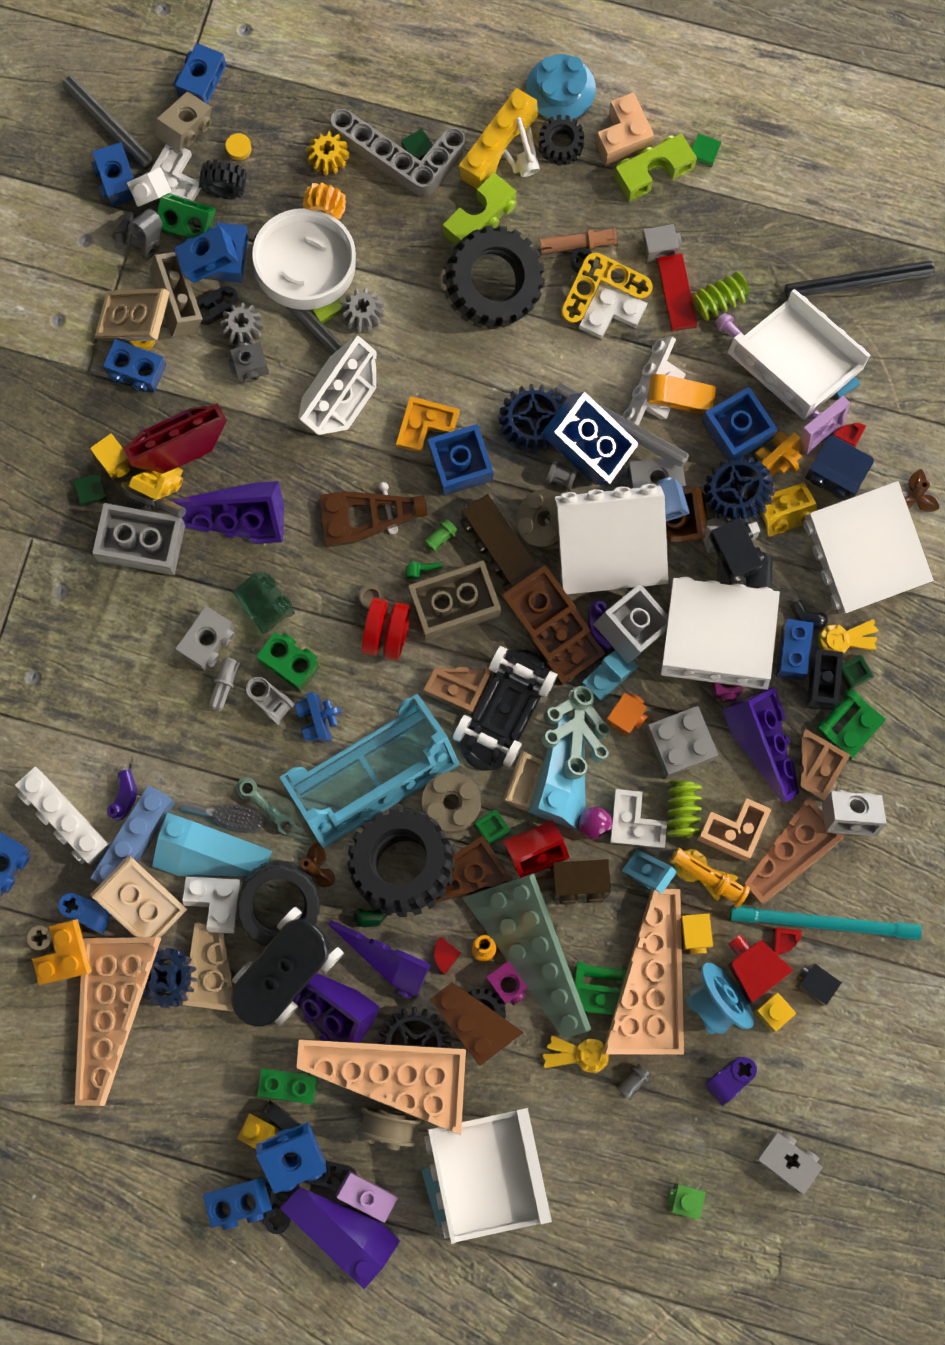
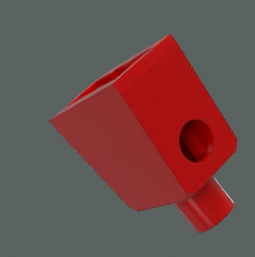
(756, 968)

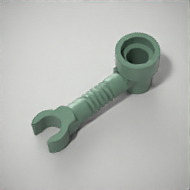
(262, 803)

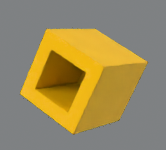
(111, 457)
(696, 933)
(774, 1012)

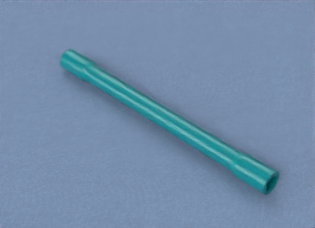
(897, 930)

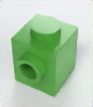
(686, 1201)

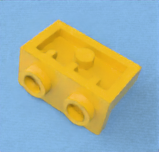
(157, 484)
(788, 509)

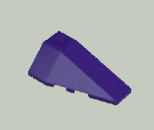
(242, 511)
(759, 731)
(396, 966)
(336, 1010)
(349, 1238)

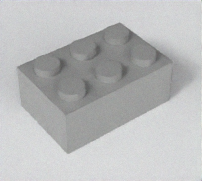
(139, 539)

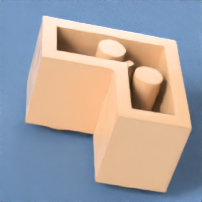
(628, 134)
(736, 837)

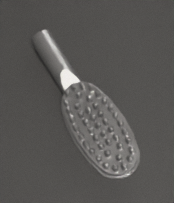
(163, 503)
(229, 816)

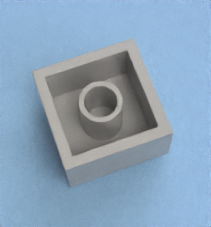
(633, 623)
(681, 742)

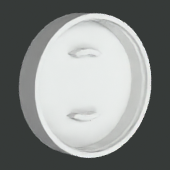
(304, 259)

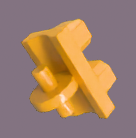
(784, 456)

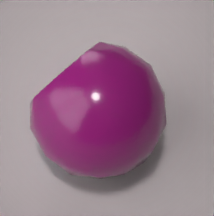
(595, 822)

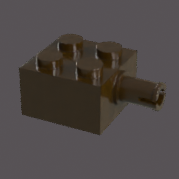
(577, 881)

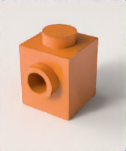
(627, 714)

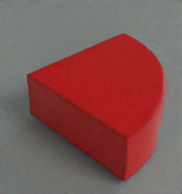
(850, 433)
(785, 940)
(445, 955)

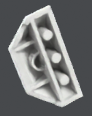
(340, 388)

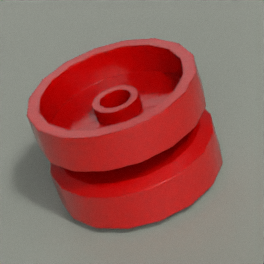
(386, 629)

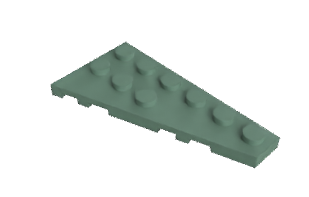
(525, 935)

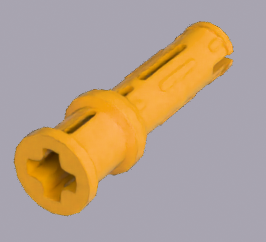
(719, 882)
(480, 954)

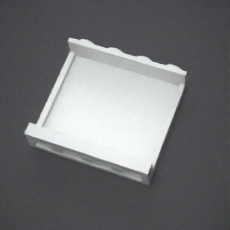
(799, 355)
(612, 539)
(867, 548)
(720, 633)
(488, 1176)

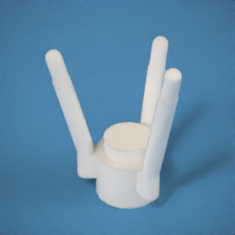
(526, 161)

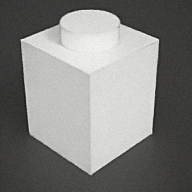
(149, 187)

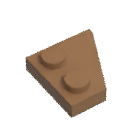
(457, 686)
(819, 765)

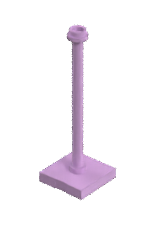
(822, 423)

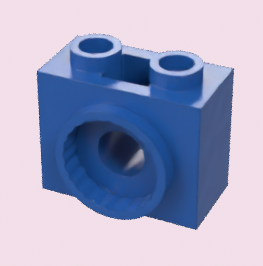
(288, 1172)

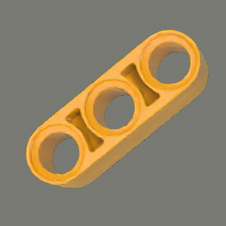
(680, 393)

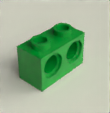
(185, 211)
(284, 665)
(287, 1086)

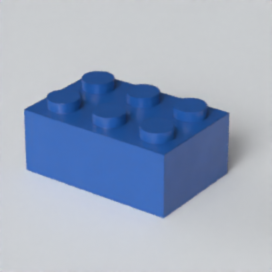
(590, 438)

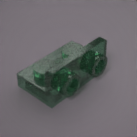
(263, 601)

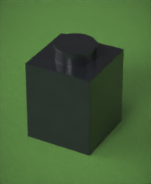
(817, 984)

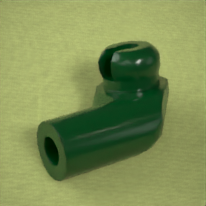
(369, 918)

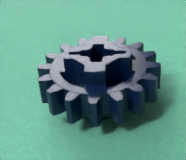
(169, 978)

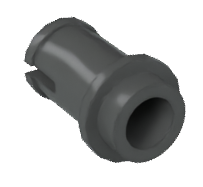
(634, 1081)

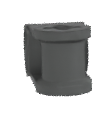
(145, 233)

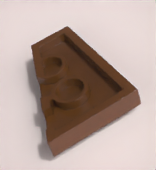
(475, 870)
(475, 1024)

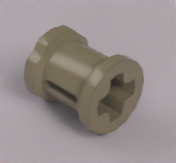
(35, 933)

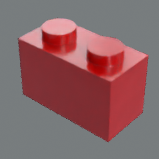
(536, 849)

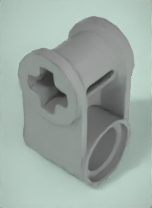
(270, 700)

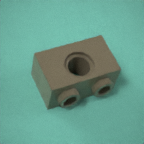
(183, 121)

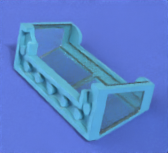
(372, 773)

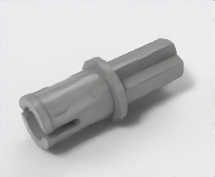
(223, 683)

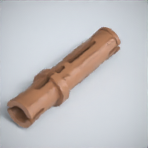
(581, 240)

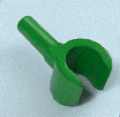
(413, 569)

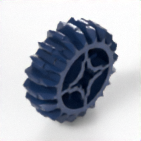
(523, 418)
(723, 488)

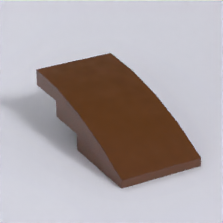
(553, 625)

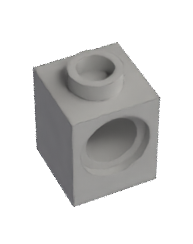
(660, 242)

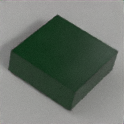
(417, 144)
(90, 489)
(856, 671)

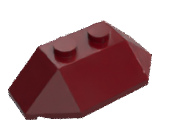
(177, 439)

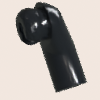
(818, 619)

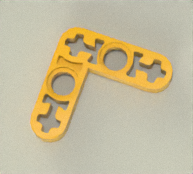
(602, 275)

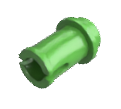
(440, 535)

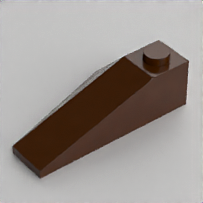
(692, 525)

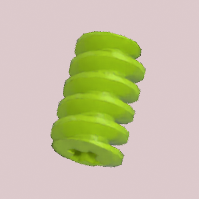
(720, 295)
(683, 809)

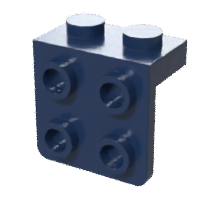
(839, 468)

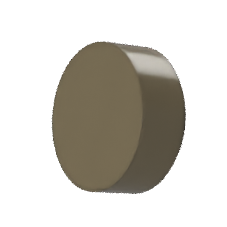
(367, 593)

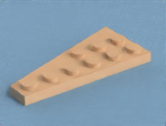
(651, 998)
(108, 1009)
(408, 1078)

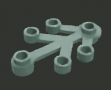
(578, 729)

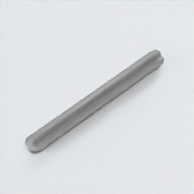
(641, 435)

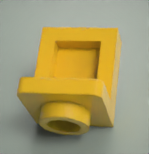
(256, 1131)

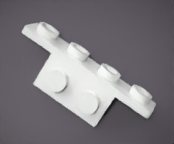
(656, 365)

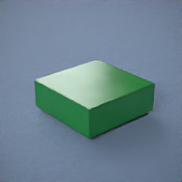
(706, 149)
(492, 827)

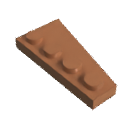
(792, 853)

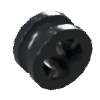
(583, 252)

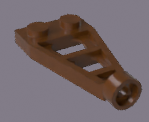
(337, 521)

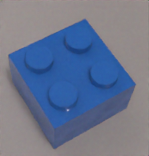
(739, 425)
(460, 459)

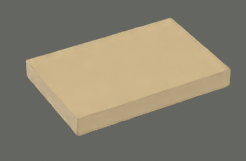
(132, 315)
(138, 900)

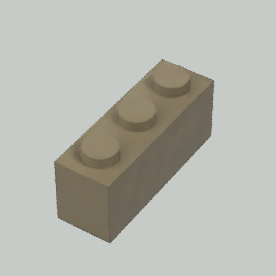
(181, 308)

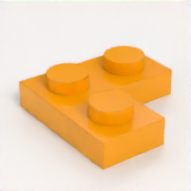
(421, 417)
(69, 956)

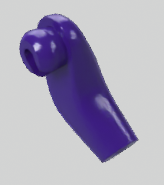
(595, 611)
(125, 797)

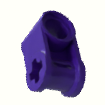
(728, 1083)

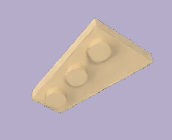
(212, 971)

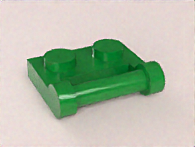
(857, 730)
(594, 997)

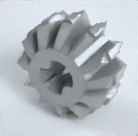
(362, 300)
(240, 315)

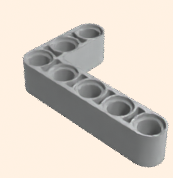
(398, 156)

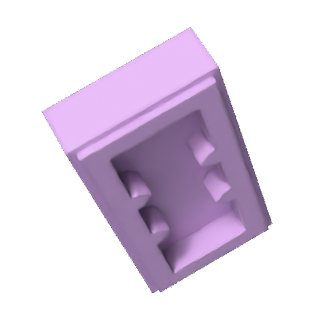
(366, 1196)

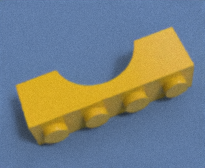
(488, 149)

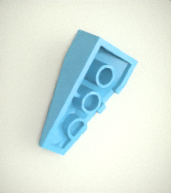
(555, 794)
(198, 850)

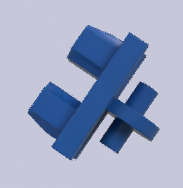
(313, 706)

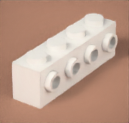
(64, 817)

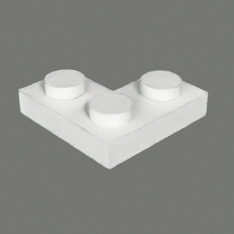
(172, 165)
(611, 304)
(630, 828)
(219, 896)

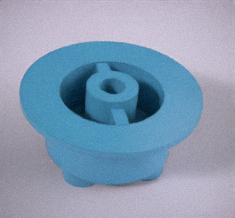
(561, 86)
(719, 1001)

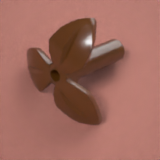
(919, 485)
(311, 865)

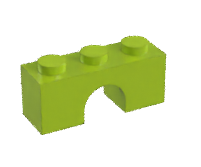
(671, 155)
(497, 199)

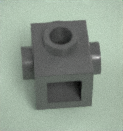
(248, 362)

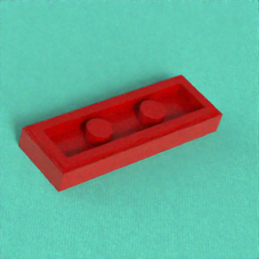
(677, 292)

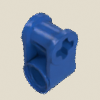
(89, 912)

